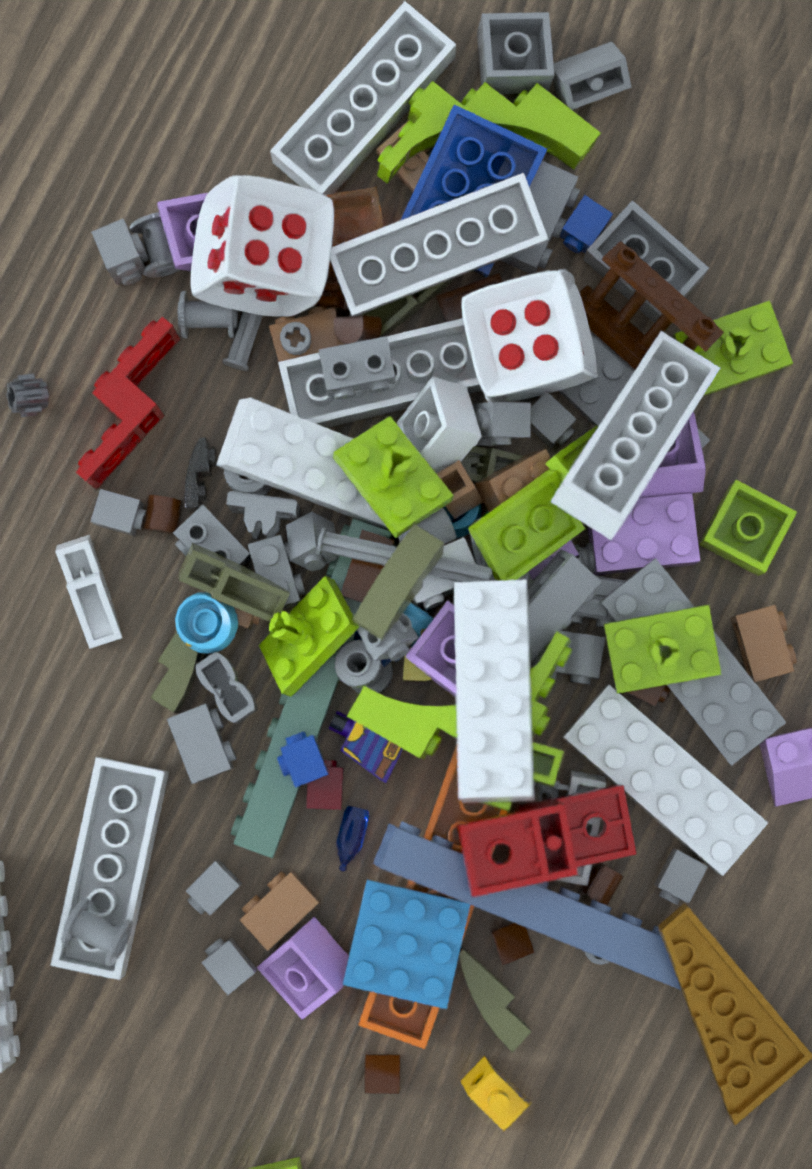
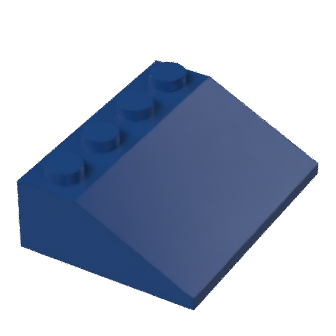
(470, 158)

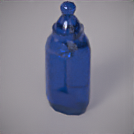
(351, 834)

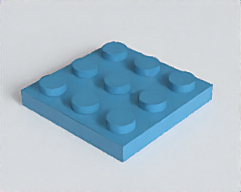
(406, 944)

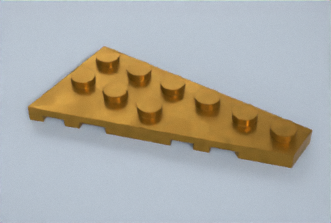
(738, 1028)

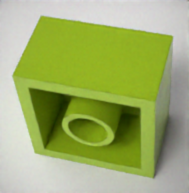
(747, 528)

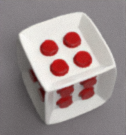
(262, 246)
(529, 336)

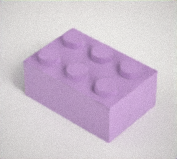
(653, 529)

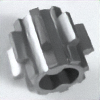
(27, 395)

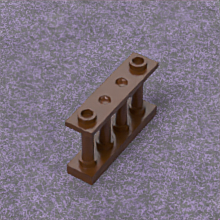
(614, 326)

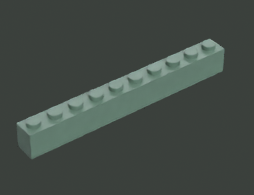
(273, 794)

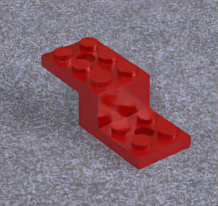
(127, 402)
(546, 840)

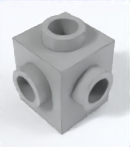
(394, 644)

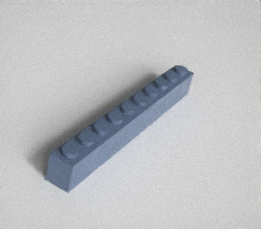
(532, 906)

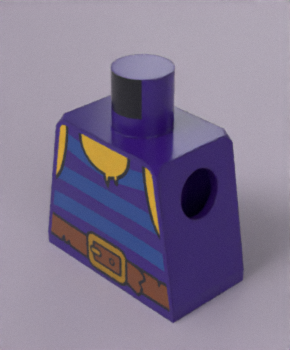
(366, 747)

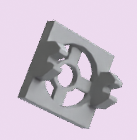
(263, 512)

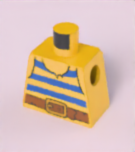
(495, 1093)

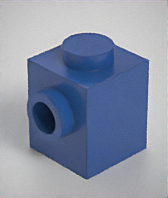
(585, 225)
(302, 759)

